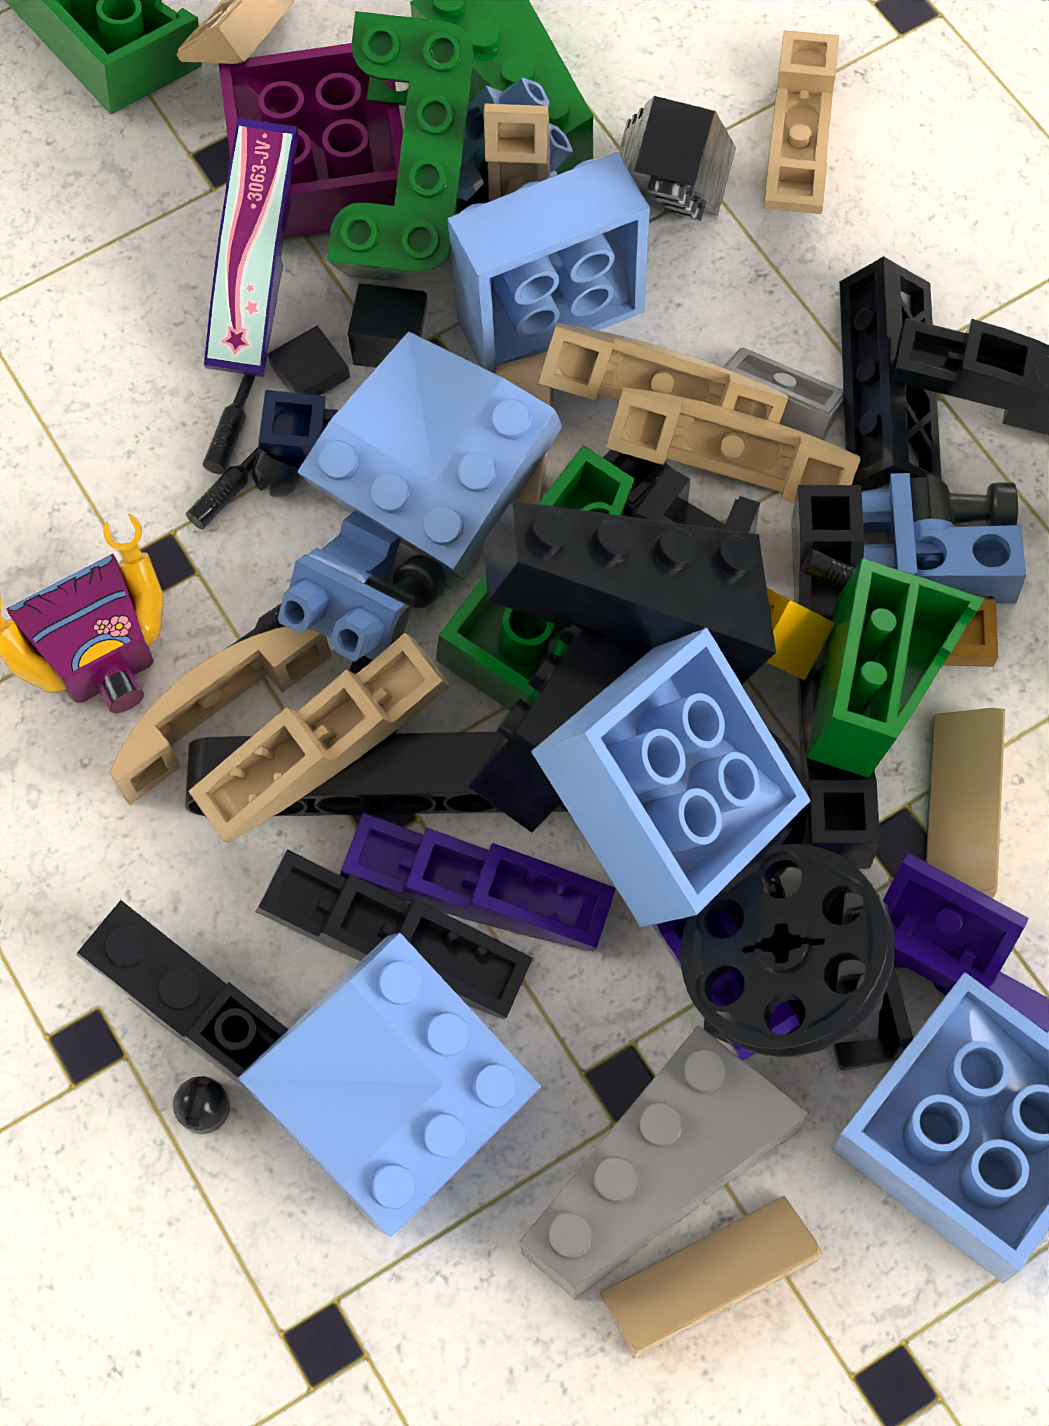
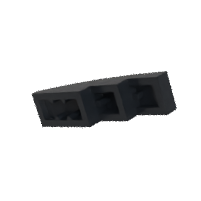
(358, 916)

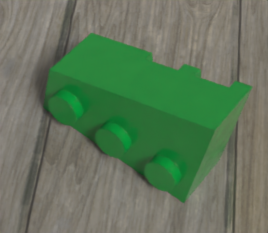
(881, 661)

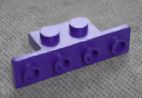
(955, 929)

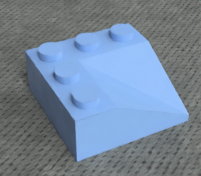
(548, 257)
(432, 451)
(672, 778)
(390, 1083)
(965, 1129)

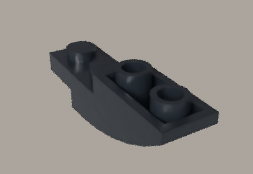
(978, 366)
(180, 992)

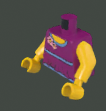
(89, 628)

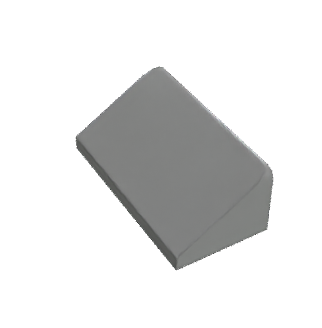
(810, 403)

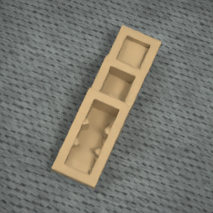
(319, 740)

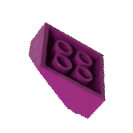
(344, 144)

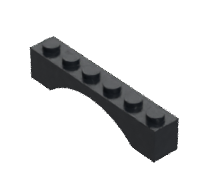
(842, 803)

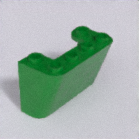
(438, 65)

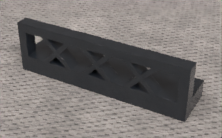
(875, 408)

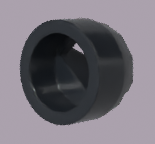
(277, 471)
(213, 1109)

